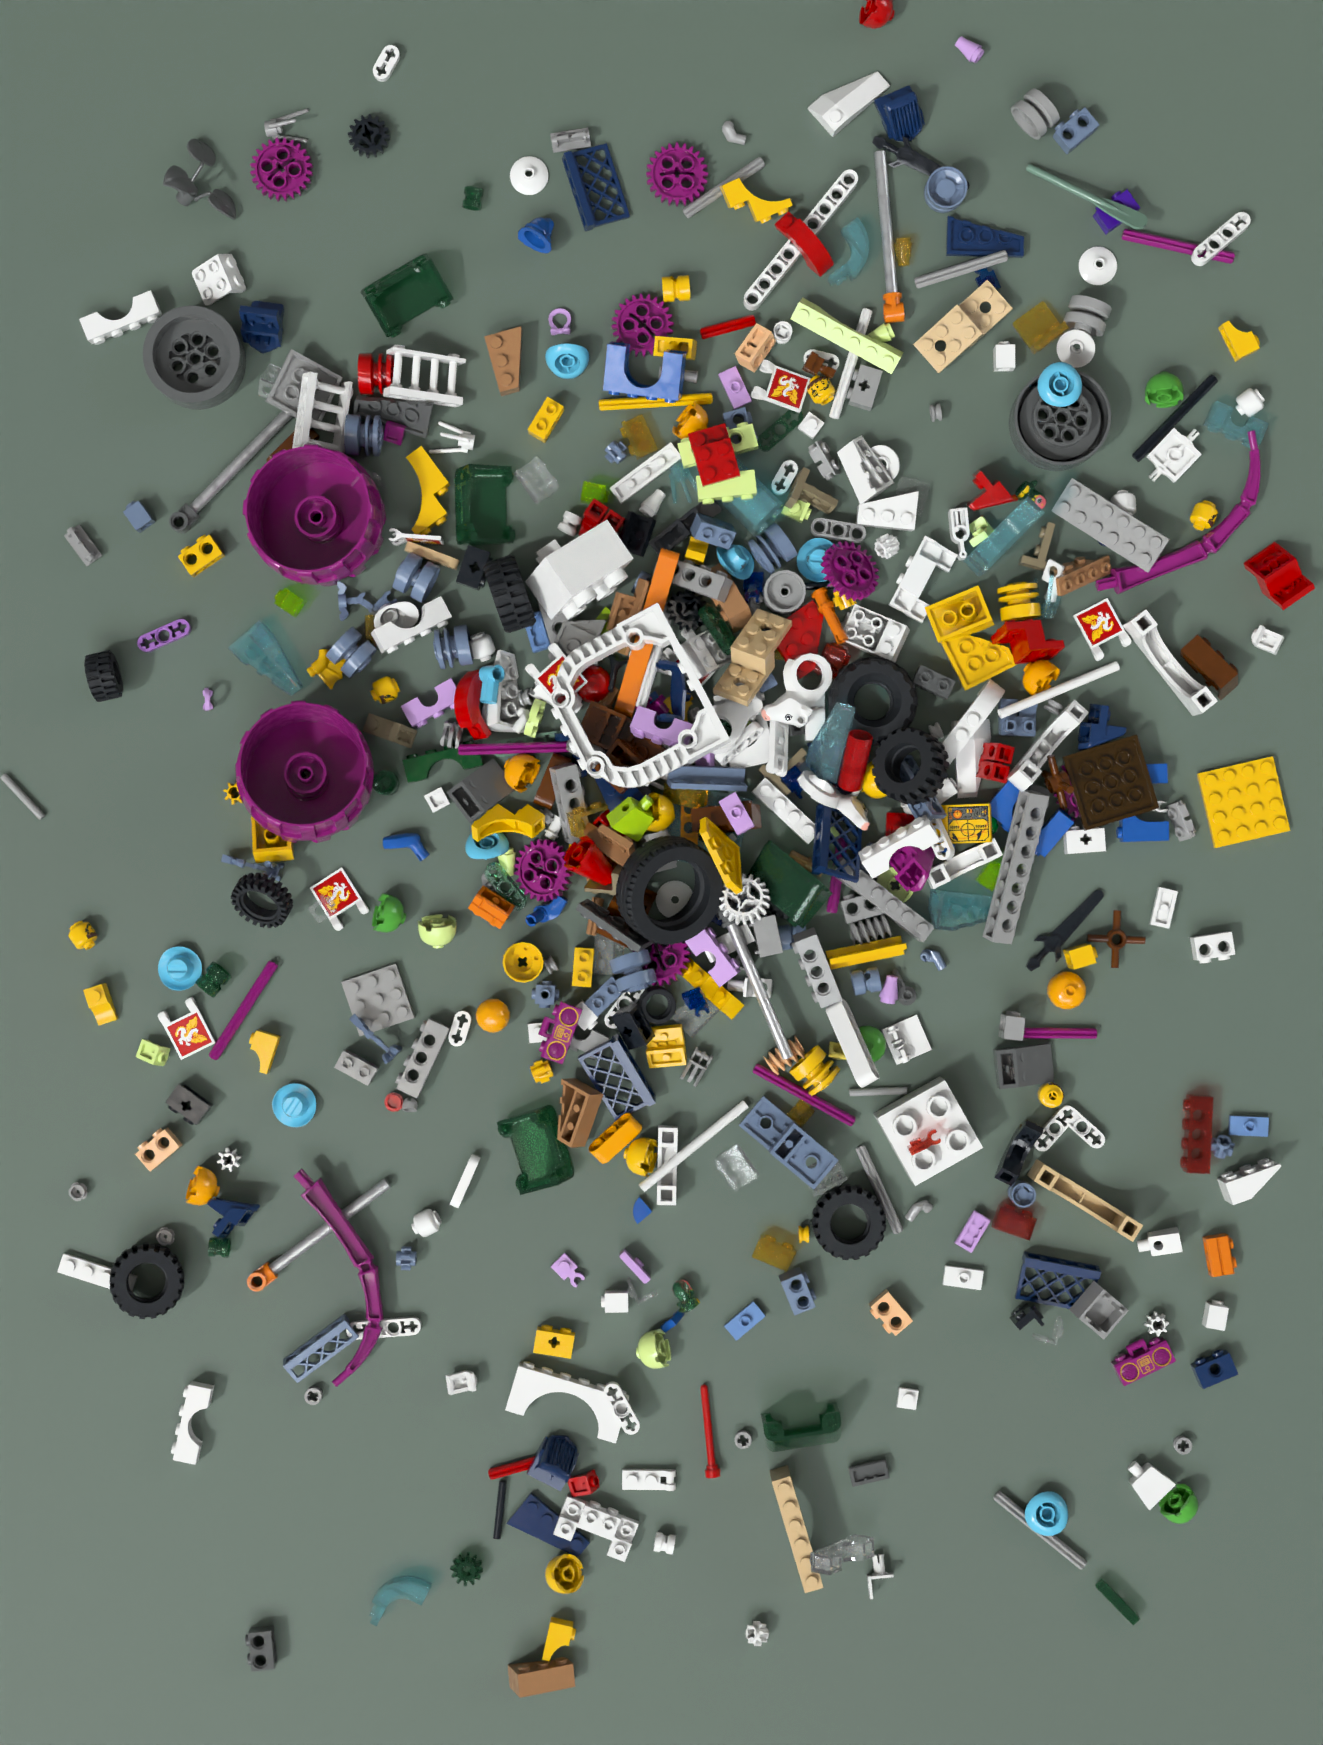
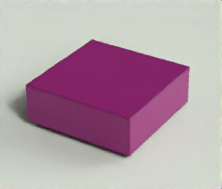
(394, 433)

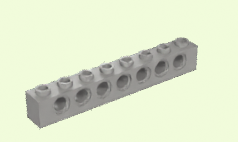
(1015, 866)

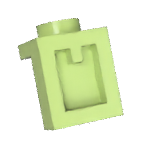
(798, 512)
(980, 530)
(153, 1053)

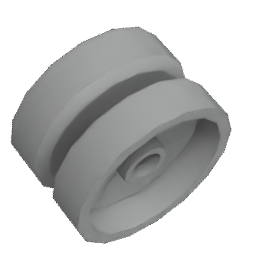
(1035, 113)
(1087, 315)
(781, 603)

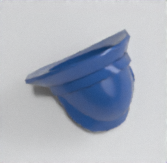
(537, 234)

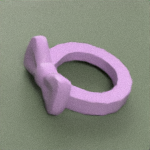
(565, 330)
(207, 694)

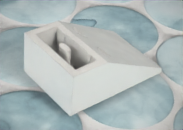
(875, 633)
(704, 654)
(1245, 1183)

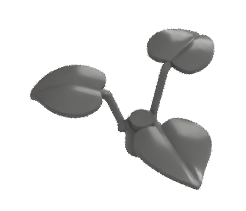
(178, 179)

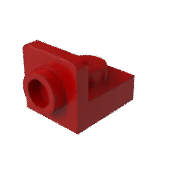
(583, 1484)

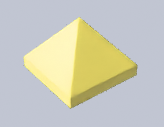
(836, 1051)

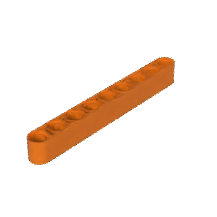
(639, 659)

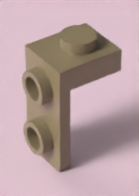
(596, 888)

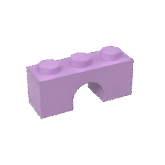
(419, 714)
(644, 726)
(725, 966)

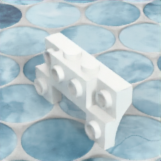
(916, 576)
(599, 1521)

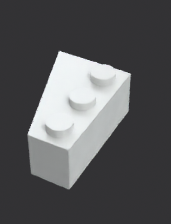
(864, 470)
(889, 513)

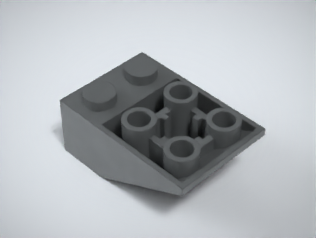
(480, 791)
(1023, 1066)

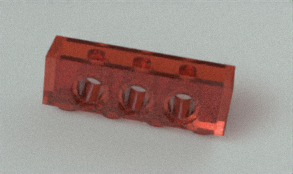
(1201, 1163)

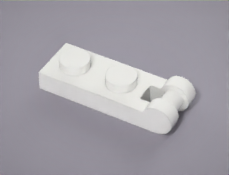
(778, 748)
(648, 1479)

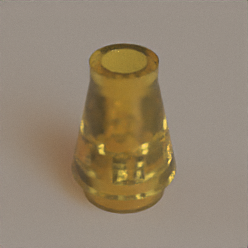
(903, 250)

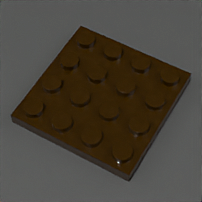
(1110, 782)

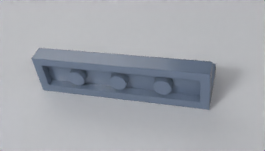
(907, 773)
(707, 778)
(317, 1342)

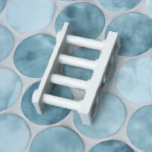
(413, 393)
(307, 403)

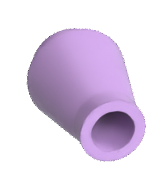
(969, 49)
(889, 990)

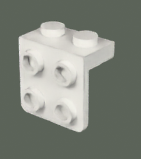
(218, 278)

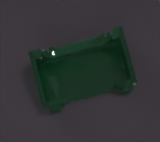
(406, 294)
(482, 505)
(789, 884)
(540, 1155)
(824, 1433)

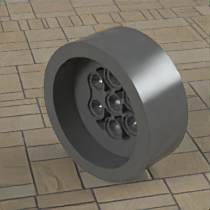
(183, 327)
(1056, 452)

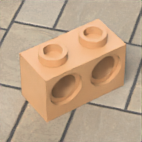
(755, 347)
(160, 1151)
(894, 1309)

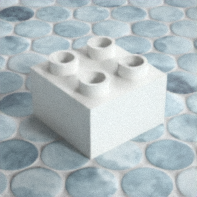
(580, 572)
(914, 1116)

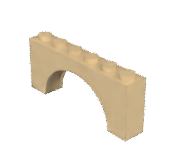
(1085, 1200)
(795, 1527)

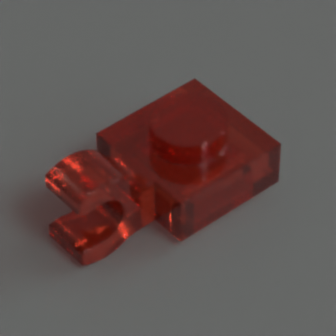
(918, 1144)

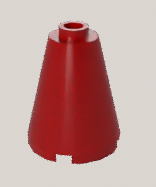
(588, 861)

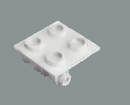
(906, 1039)

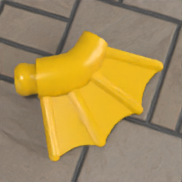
(326, 669)

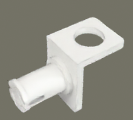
(1046, 576)
(746, 988)
(879, 1572)

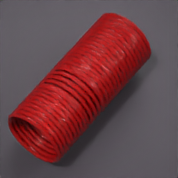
(855, 760)

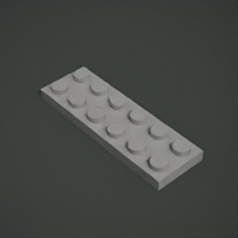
(1110, 525)

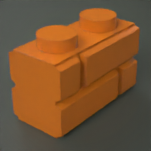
(491, 907)
(1219, 1255)

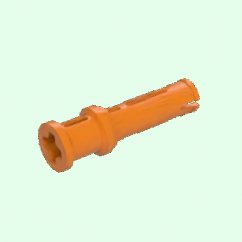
(826, 608)

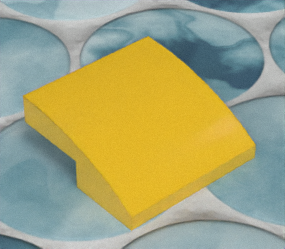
(667, 1047)

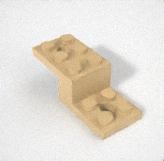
(963, 326)
(752, 657)

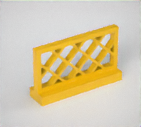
(866, 952)

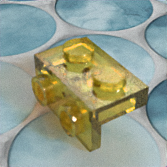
(638, 436)

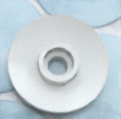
(532, 184)
(1097, 275)
(1072, 356)
(889, 455)
(665, 894)

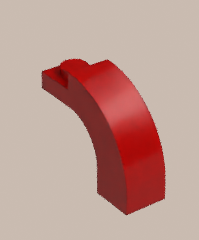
(806, 242)
(467, 705)

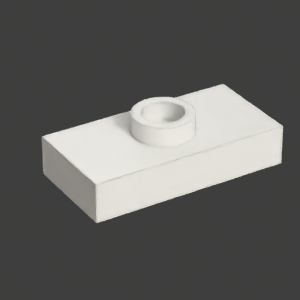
(1163, 907)
(962, 1277)

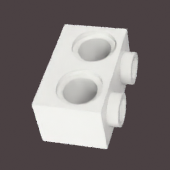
(1212, 942)

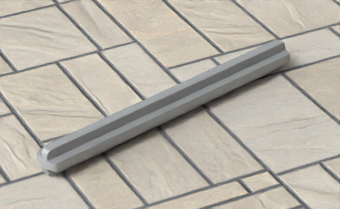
(1053, 1541)

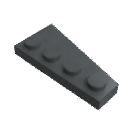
(412, 414)
(614, 925)

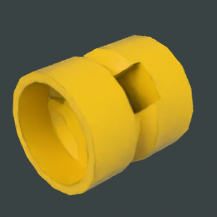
(676, 288)

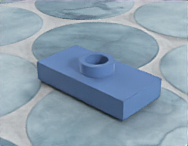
(538, 634)
(1248, 1126)
(744, 1320)

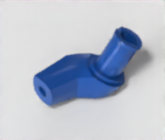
(406, 840)
(546, 911)

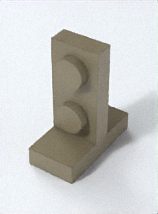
(809, 494)
(1040, 550)
(390, 730)
(797, 760)

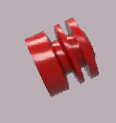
(374, 373)

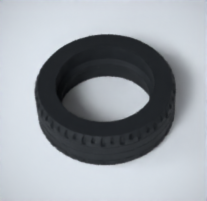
(638, 871)

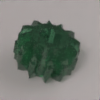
(463, 1562)

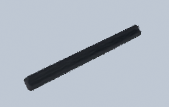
(1174, 418)

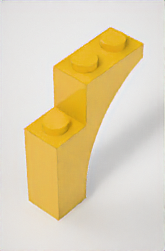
(432, 484)

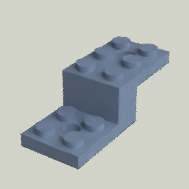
(788, 1142)

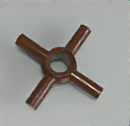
(1057, 781)
(1123, 939)

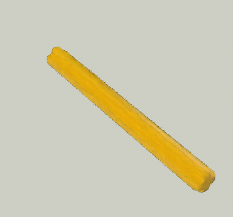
(642, 402)

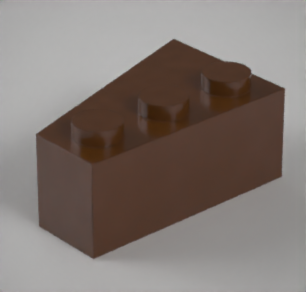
(1210, 665)
(719, 818)

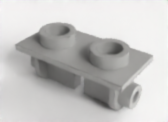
(570, 140)
(829, 465)
(82, 545)
(1183, 829)

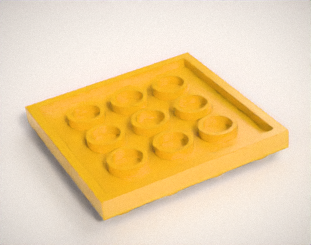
(1243, 802)

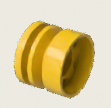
(1019, 601)
(523, 973)
(814, 1070)

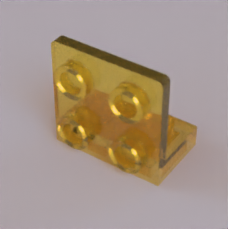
(1039, 327)

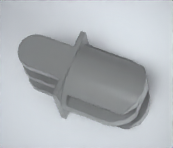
(451, 732)
(702, 1055)

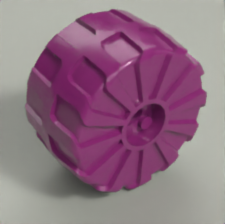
(289, 495)
(296, 741)

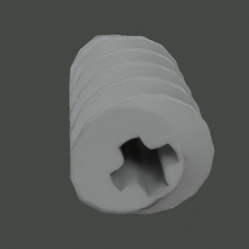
(870, 929)

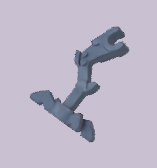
(372, 608)
(271, 869)
(390, 1052)

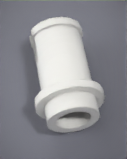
(553, 829)

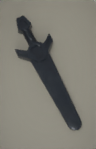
(908, 157)
(1058, 937)

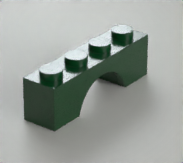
(419, 767)

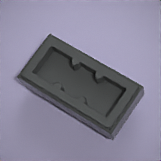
(868, 1472)

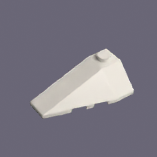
(845, 103)
(503, 714)
(968, 759)

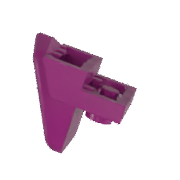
(912, 866)

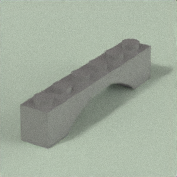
(888, 904)

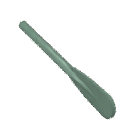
(1116, 210)

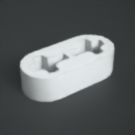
(390, 65)
(827, 356)
(780, 475)
(464, 1029)

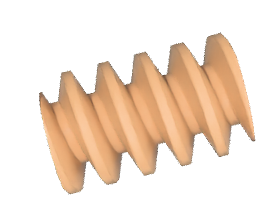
(776, 1061)

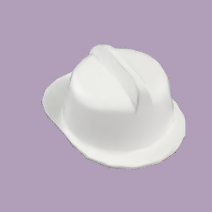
(402, 614)

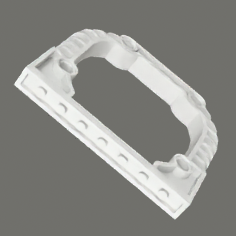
(653, 629)

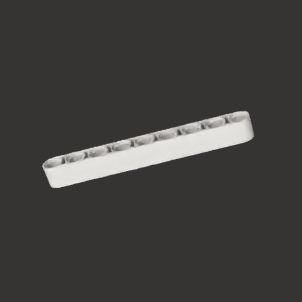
(815, 216)

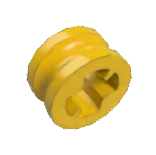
(803, 1234)

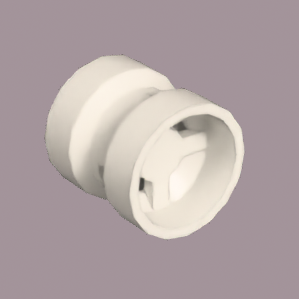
(785, 330)
(573, 520)
(664, 1543)

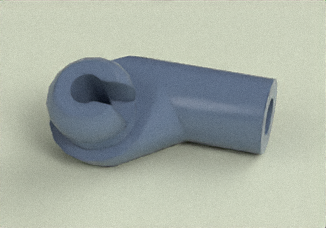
(933, 956)

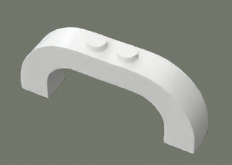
(972, 719)
(1029, 766)

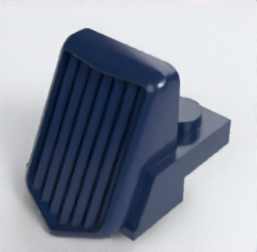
(900, 114)
(262, 325)
(1097, 730)
(233, 1215)
(554, 1461)

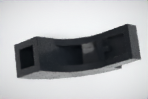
(1017, 1151)

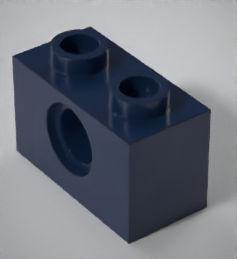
(1224, 1371)

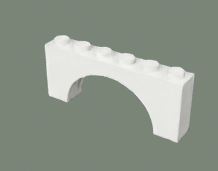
(1192, 694)
(534, 1382)

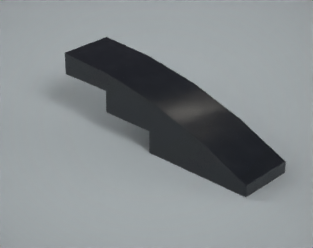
(680, 529)

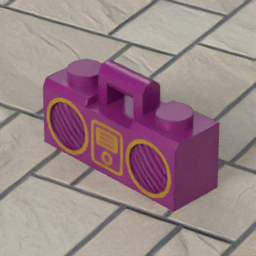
(565, 1023)
(1144, 1362)

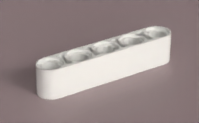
(852, 1043)

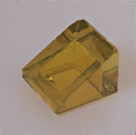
(800, 1113)

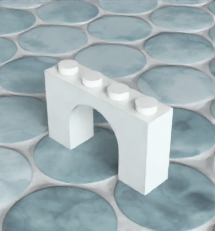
(758, 752)

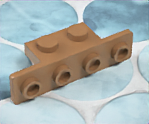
(1080, 573)
(626, 606)
(610, 842)

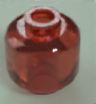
(836, 654)

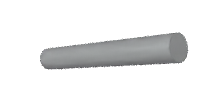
(22, 796)
(878, 1091)

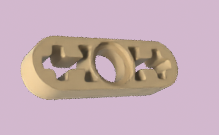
(432, 555)

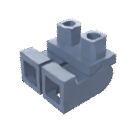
(1018, 724)

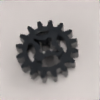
(377, 133)
(679, 604)

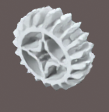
(758, 905)

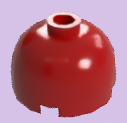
(876, 13)
(597, 685)

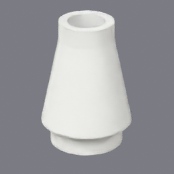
(652, 504)

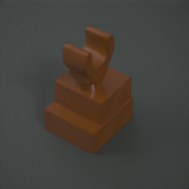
(815, 364)

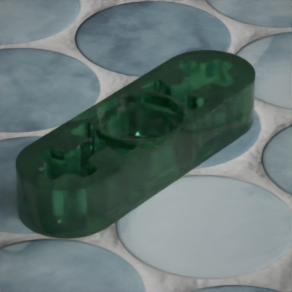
(766, 435)
(708, 614)
(492, 878)
(1117, 1602)

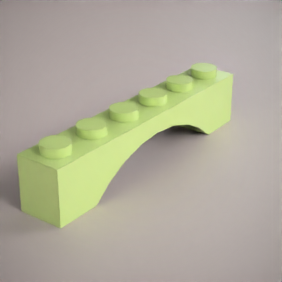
(870, 349)

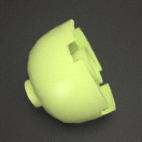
(437, 930)
(654, 1350)

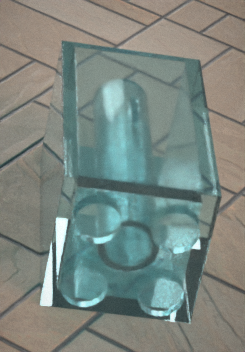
(757, 512)

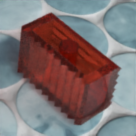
(1014, 1222)

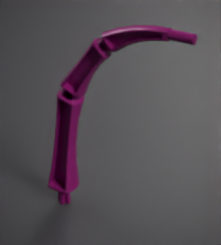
(1131, 576)
(322, 1201)

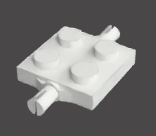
(1174, 455)

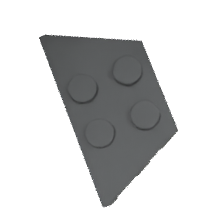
(576, 633)

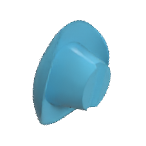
(567, 360)
(1060, 384)
(810, 559)
(736, 561)
(488, 847)
(179, 968)
(294, 1105)
(1047, 1513)

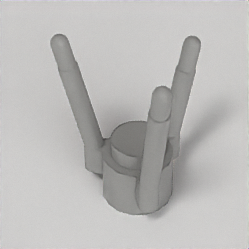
(274, 126)

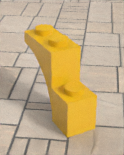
(761, 210)
(498, 819)
(717, 995)

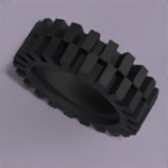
(255, 912)

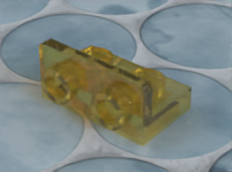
(773, 1252)

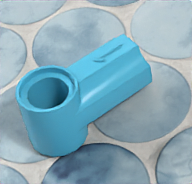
(490, 679)

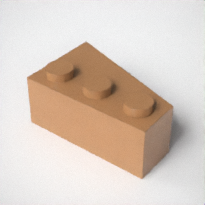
(505, 356)
(735, 608)
(578, 1112)
(541, 1676)

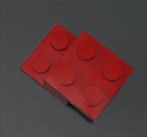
(714, 455)
(1279, 575)
(1027, 641)

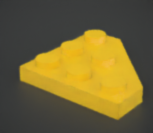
(977, 659)
(724, 854)

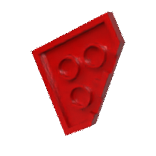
(802, 637)

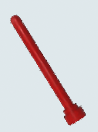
(712, 1470)

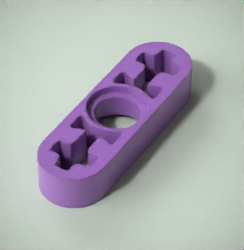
(175, 625)

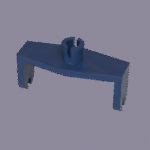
(678, 692)

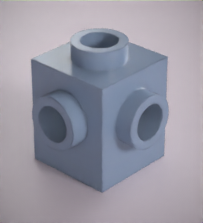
(552, 991)

